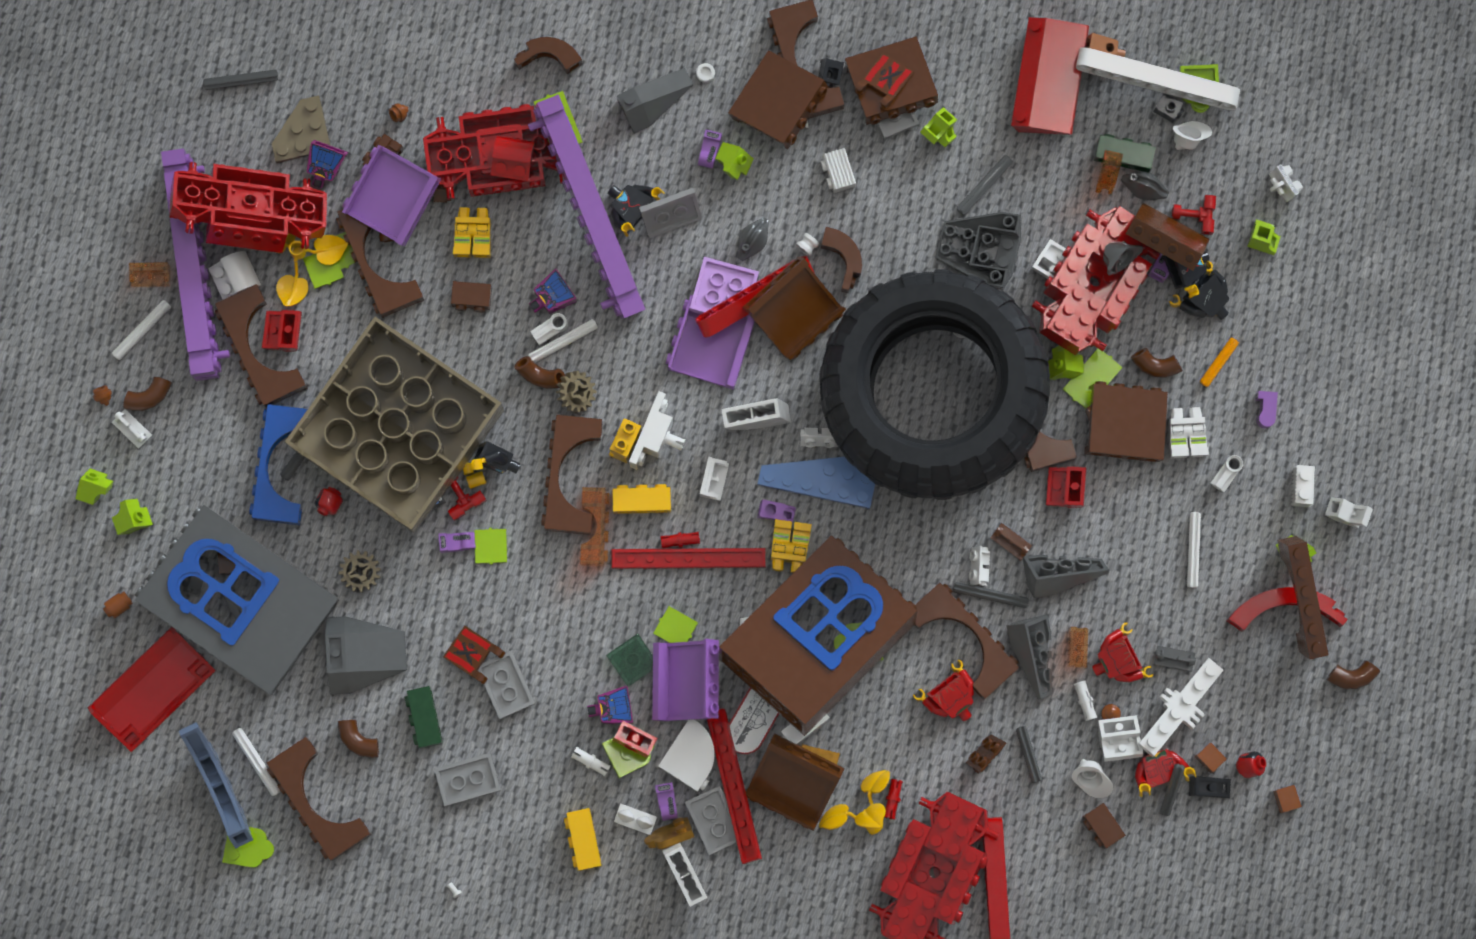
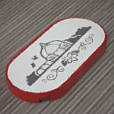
(751, 723)

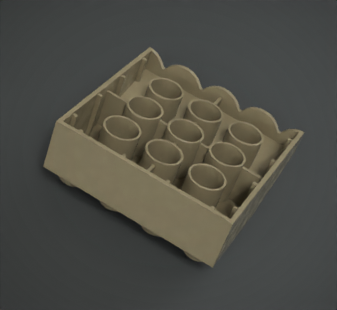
(395, 424)

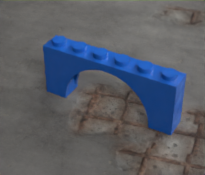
(267, 504)

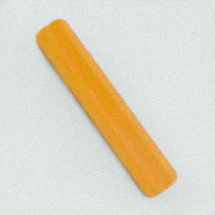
(1219, 362)

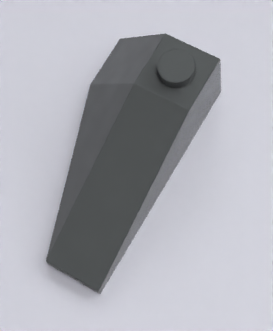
(648, 101)
(1053, 576)
(1030, 644)

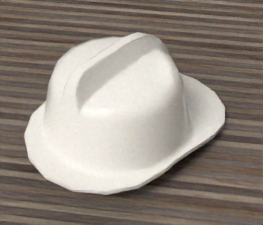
(1190, 134)
(1092, 780)

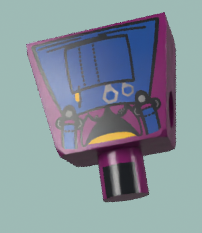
(324, 162)
(552, 294)
(613, 707)

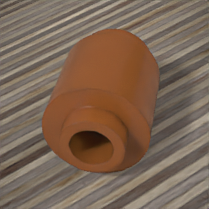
(117, 605)

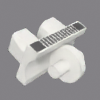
(1283, 184)

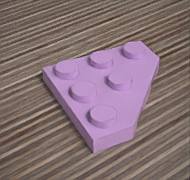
(719, 282)

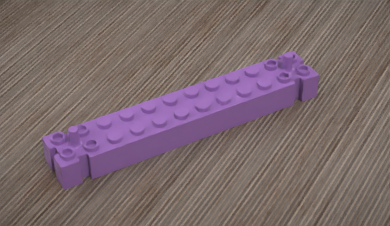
(586, 199)
(192, 279)

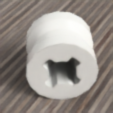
(807, 244)

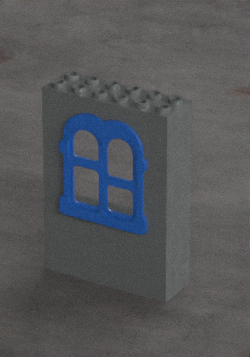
(272, 624)

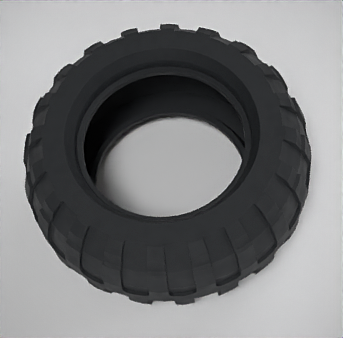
(927, 304)

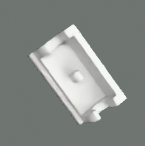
(714, 479)

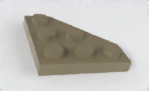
(300, 129)

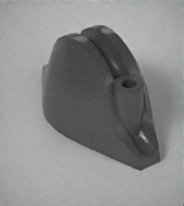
(1145, 186)
(753, 238)
(1119, 255)

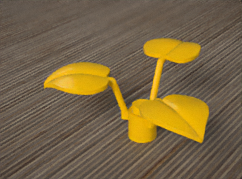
(328, 250)
(869, 818)

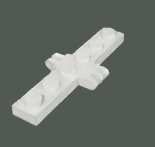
(1180, 707)

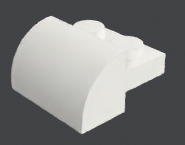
(1048, 259)
(233, 274)
(1120, 738)

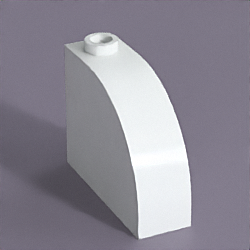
(756, 415)
(690, 756)
(684, 874)

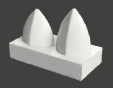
(635, 819)

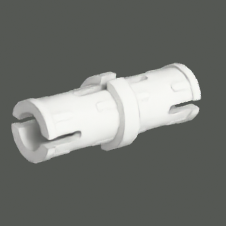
(1085, 700)
(590, 761)

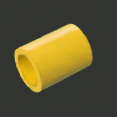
(476, 480)

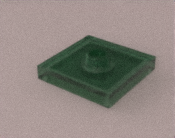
(632, 660)

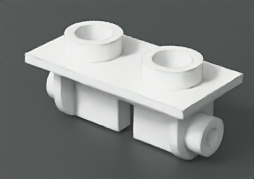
(131, 428)
(811, 438)
(978, 575)

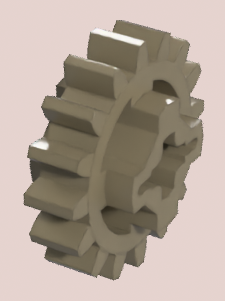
(570, 385)
(348, 577)

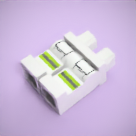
(1187, 428)

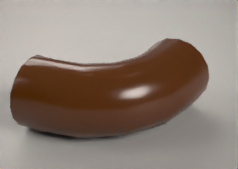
(1156, 367)
(538, 376)
(149, 398)
(1353, 678)
(355, 741)

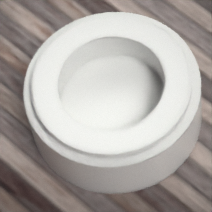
(705, 73)

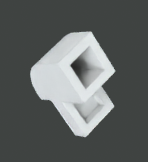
(1348, 513)

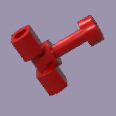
(1204, 214)
(464, 501)

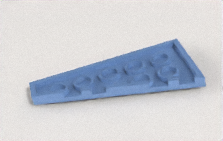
(820, 478)

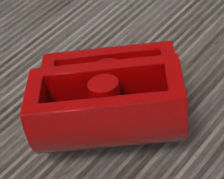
(512, 158)
(282, 330)
(1066, 487)

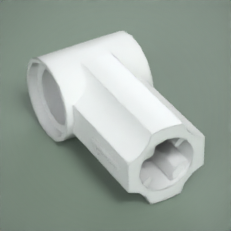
(548, 330)
(1226, 474)

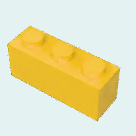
(641, 499)
(583, 839)

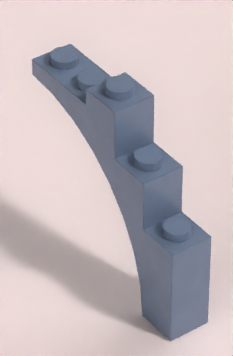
(218, 784)

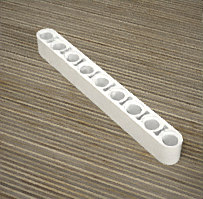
(1157, 78)

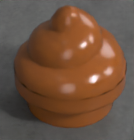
(398, 112)
(102, 395)
(1110, 711)

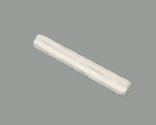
(141, 330)
(563, 341)
(1193, 550)
(256, 761)

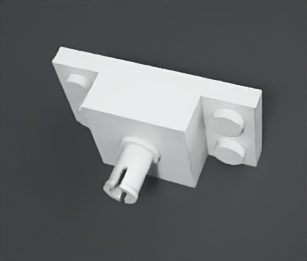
(655, 433)

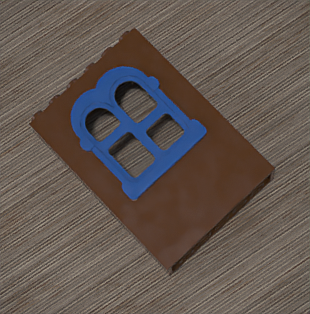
(789, 664)

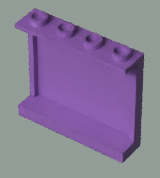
(391, 194)
(711, 358)
(685, 680)

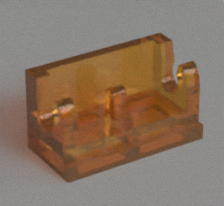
(1109, 171)
(149, 274)
(1077, 647)

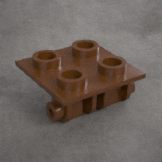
(985, 753)

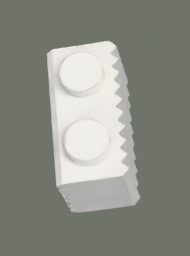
(838, 170)
(1303, 486)

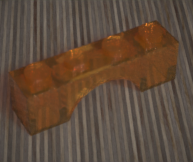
(594, 501)

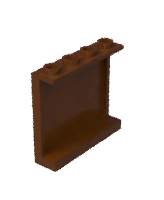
(915, 94)
(778, 99)
(1168, 236)
(794, 308)
(1127, 422)
(794, 782)

